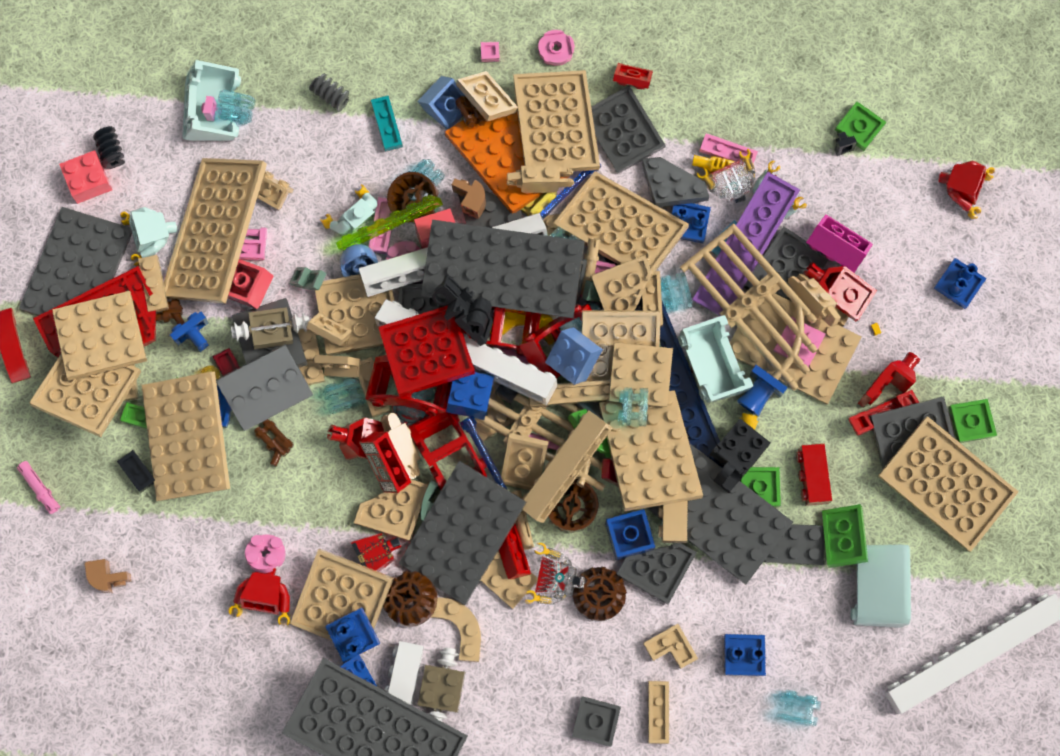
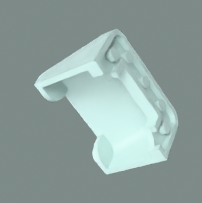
(201, 81)
(713, 360)
(884, 587)

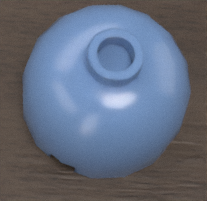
(355, 258)

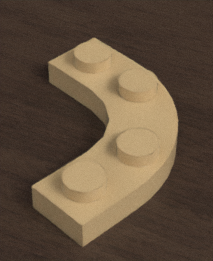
(467, 625)

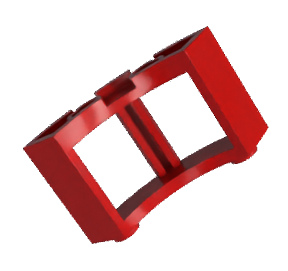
(531, 324)
(531, 347)
(378, 386)
(434, 424)

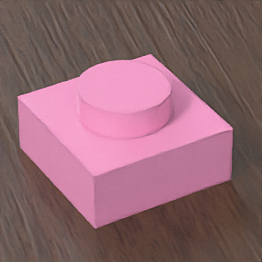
(489, 51)
(208, 108)

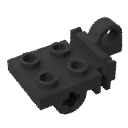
(469, 314)
(738, 453)

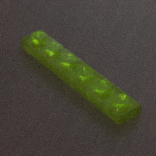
(396, 219)

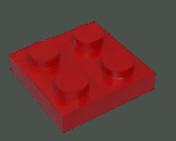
(631, 75)

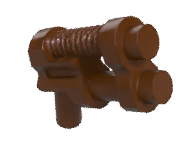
(466, 108)
(174, 312)
(279, 445)

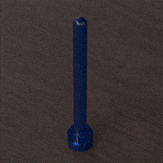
(564, 193)
(469, 425)

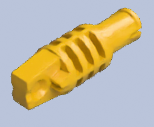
(712, 164)

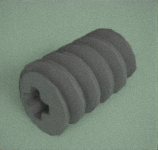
(329, 92)

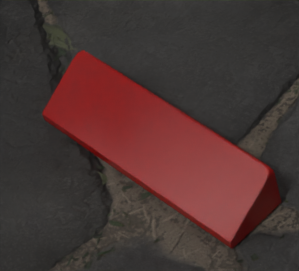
(513, 556)

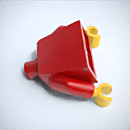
(966, 183)
(264, 594)

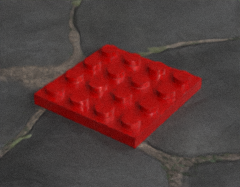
(425, 351)

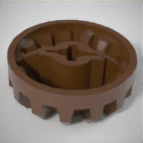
(401, 191)
(591, 504)
(419, 608)
(598, 612)

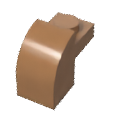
(474, 200)
(100, 578)

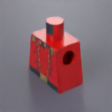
(375, 551)

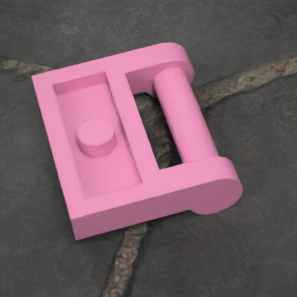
(254, 248)

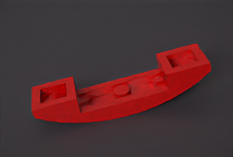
(11, 348)
(861, 422)

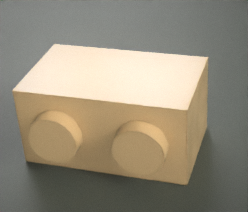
(673, 522)

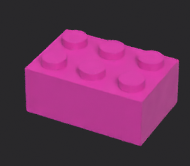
(839, 243)

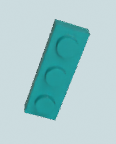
(386, 123)

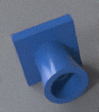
(762, 389)

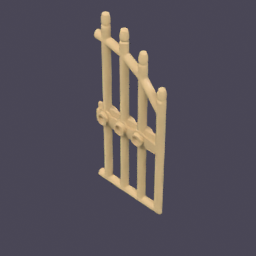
(753, 298)
(527, 422)

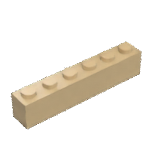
(565, 466)

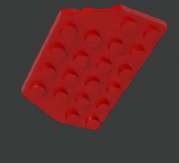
(128, 281)

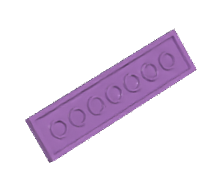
(759, 225)

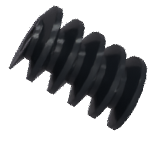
(109, 147)

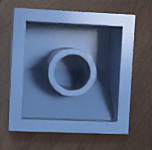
(441, 102)

